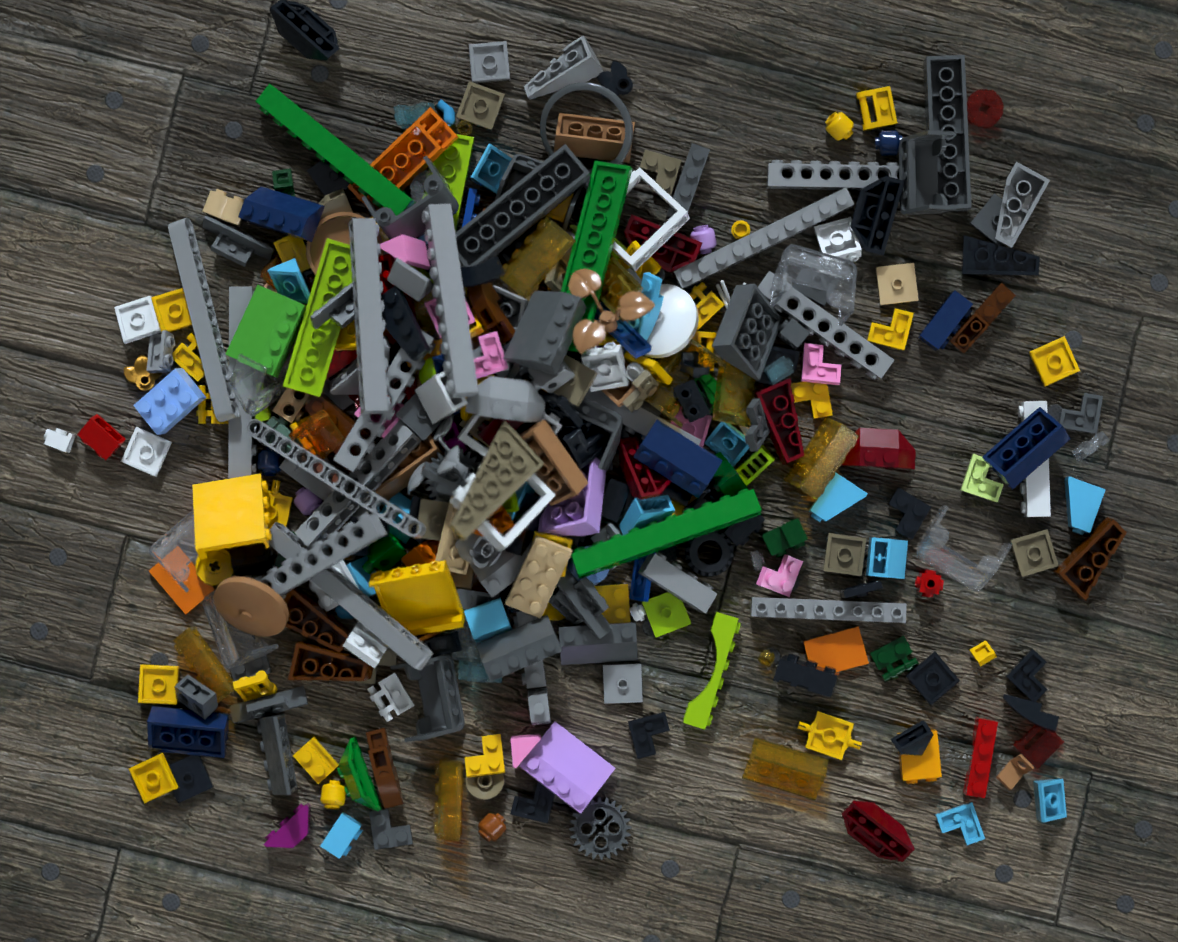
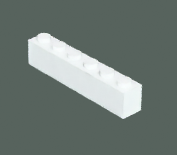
(1037, 485)

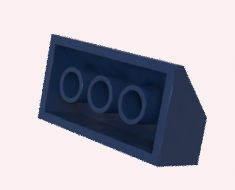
(282, 213)
(1026, 447)
(677, 458)
(187, 732)

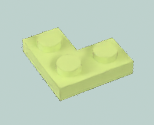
(977, 483)

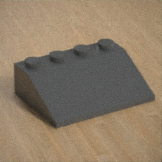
(747, 330)
(545, 331)
(278, 754)

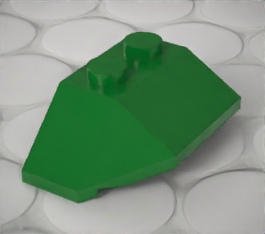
(357, 777)

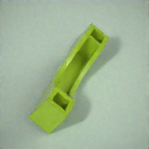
(699, 709)

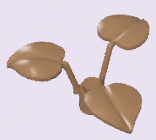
(589, 334)

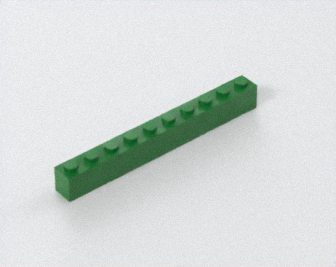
(333, 150)
(666, 533)

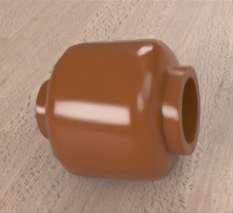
(492, 827)

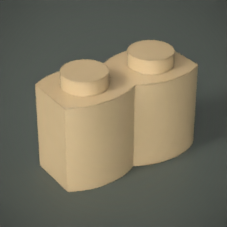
(223, 207)

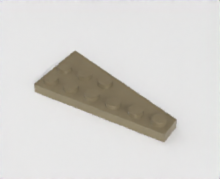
(501, 473)

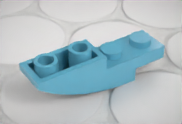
(651, 289)

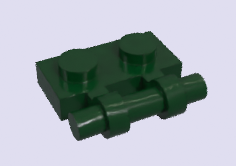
(891, 653)

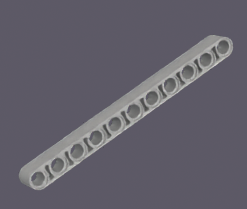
(203, 319)
(326, 476)
(355, 602)

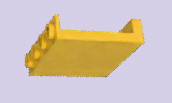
(230, 513)
(420, 597)

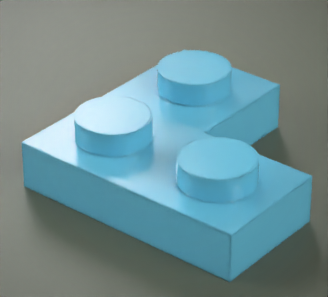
(963, 817)

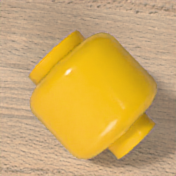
(839, 126)
(333, 795)

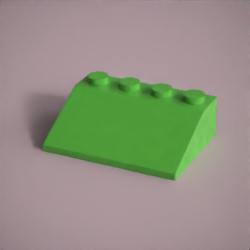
(267, 329)

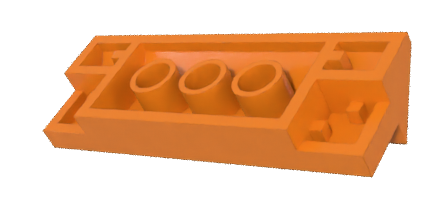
(404, 157)

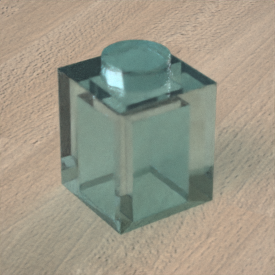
(779, 369)

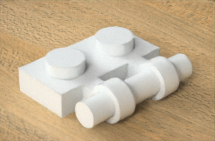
(395, 693)

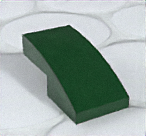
(283, 181)

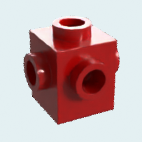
(923, 578)

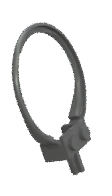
(607, 93)

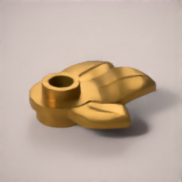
(138, 373)

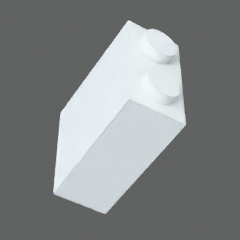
(437, 399)

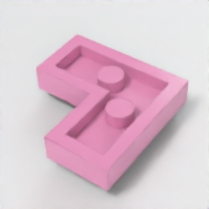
(492, 358)
(814, 370)
(784, 579)

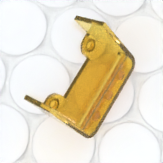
(663, 399)

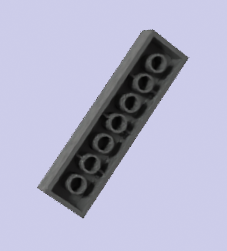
(948, 112)
(521, 207)

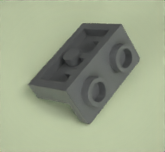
(251, 668)

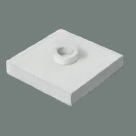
(137, 319)
(146, 451)

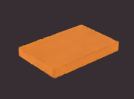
(185, 601)
(838, 650)

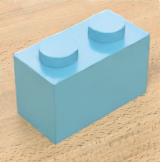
(341, 835)

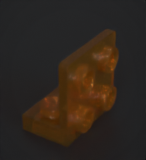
(320, 432)

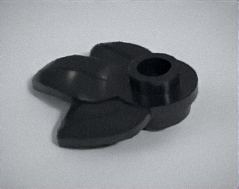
(613, 79)

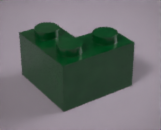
(727, 479)
(783, 537)

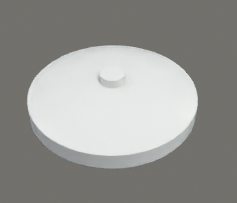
(675, 322)

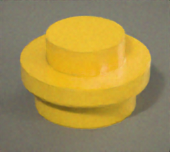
(740, 229)

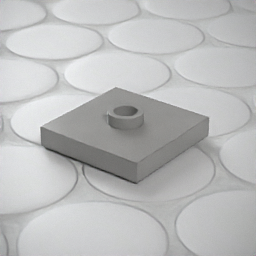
(489, 62)
(622, 683)

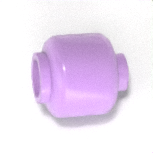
(706, 236)
(307, 501)

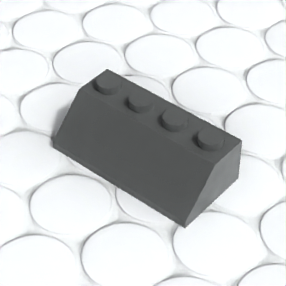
(582, 646)
(519, 648)

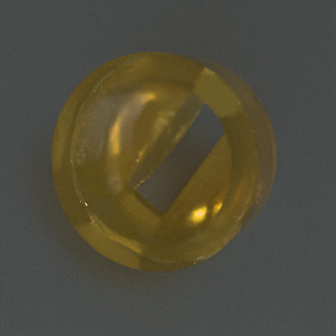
(466, 131)
(766, 658)

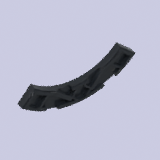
(480, 274)

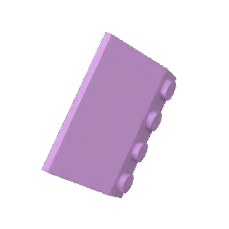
(580, 513)
(567, 767)

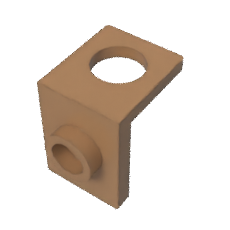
(1014, 771)

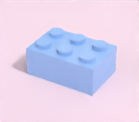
(169, 401)

